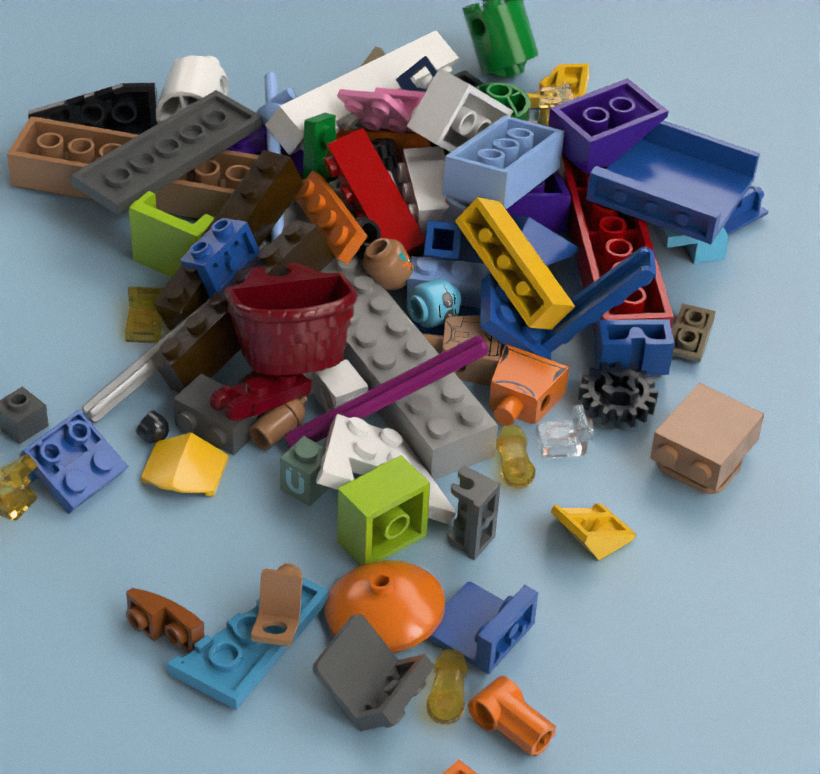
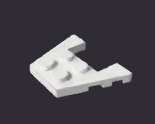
(361, 447)

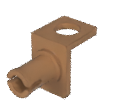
(279, 604)

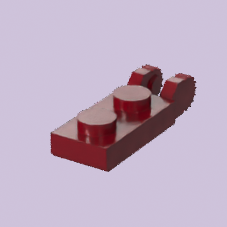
(259, 395)

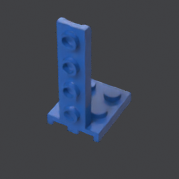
(506, 325)

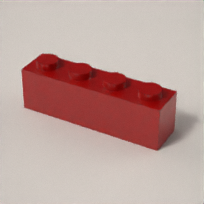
(371, 190)

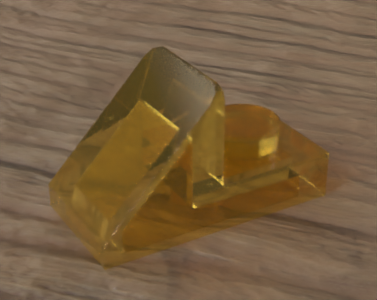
(143, 319)
(14, 488)

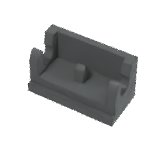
(476, 511)

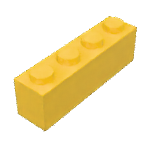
(514, 264)

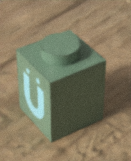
(299, 471)

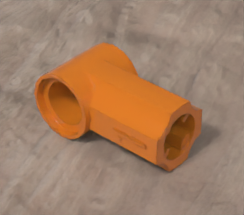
(504, 709)

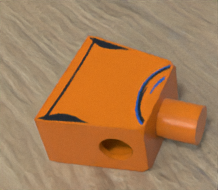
(525, 386)

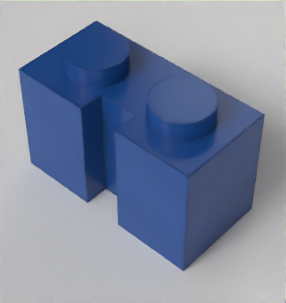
(636, 342)

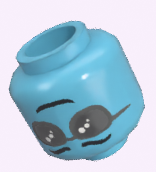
(433, 302)

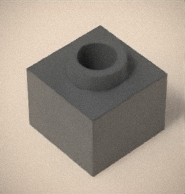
(22, 415)

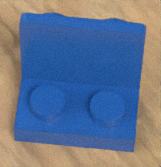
(485, 625)

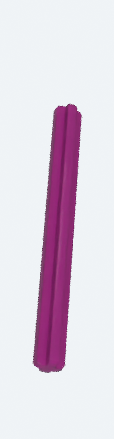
(394, 389)

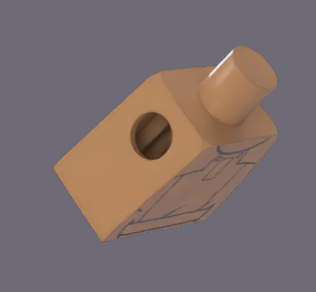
(459, 330)

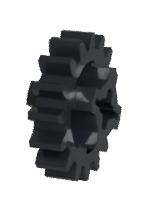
(618, 394)

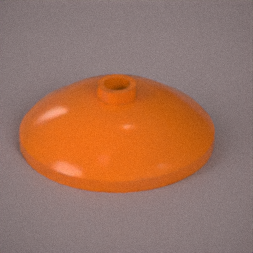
(394, 597)

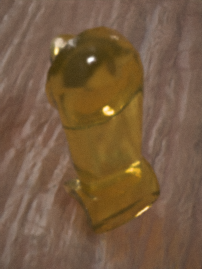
(515, 463)
(446, 697)

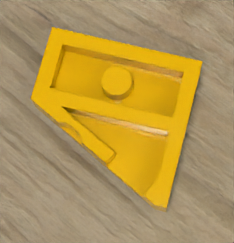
(574, 74)

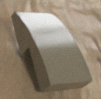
(692, 332)

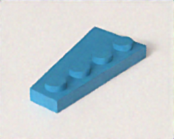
(232, 663)

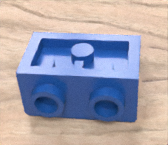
(221, 253)

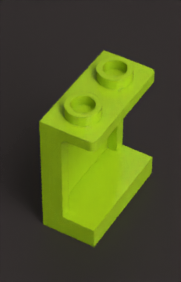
(161, 238)

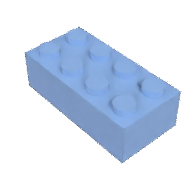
(503, 162)

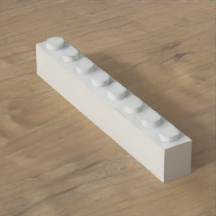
(289, 118)

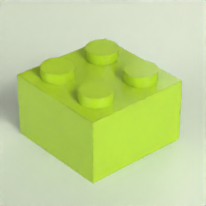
(383, 511)

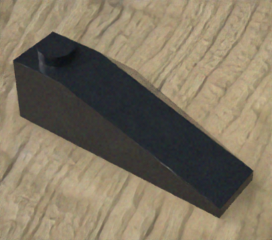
(116, 108)

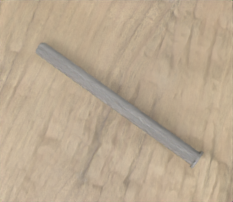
(128, 380)

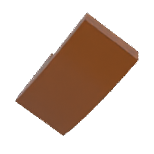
(162, 616)

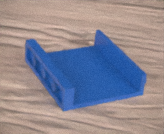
(677, 181)

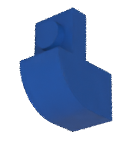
(448, 242)

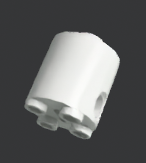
(188, 82)

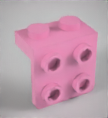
(382, 108)

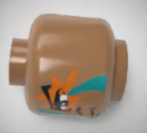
(388, 263)

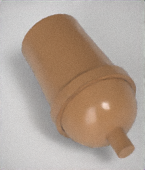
(277, 422)

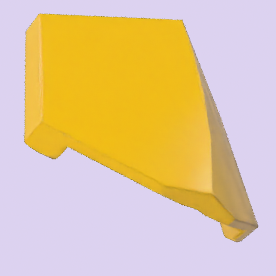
(185, 465)
(595, 528)

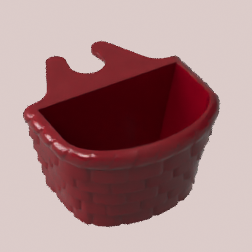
(292, 320)

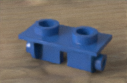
(747, 210)

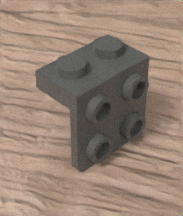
(368, 676)

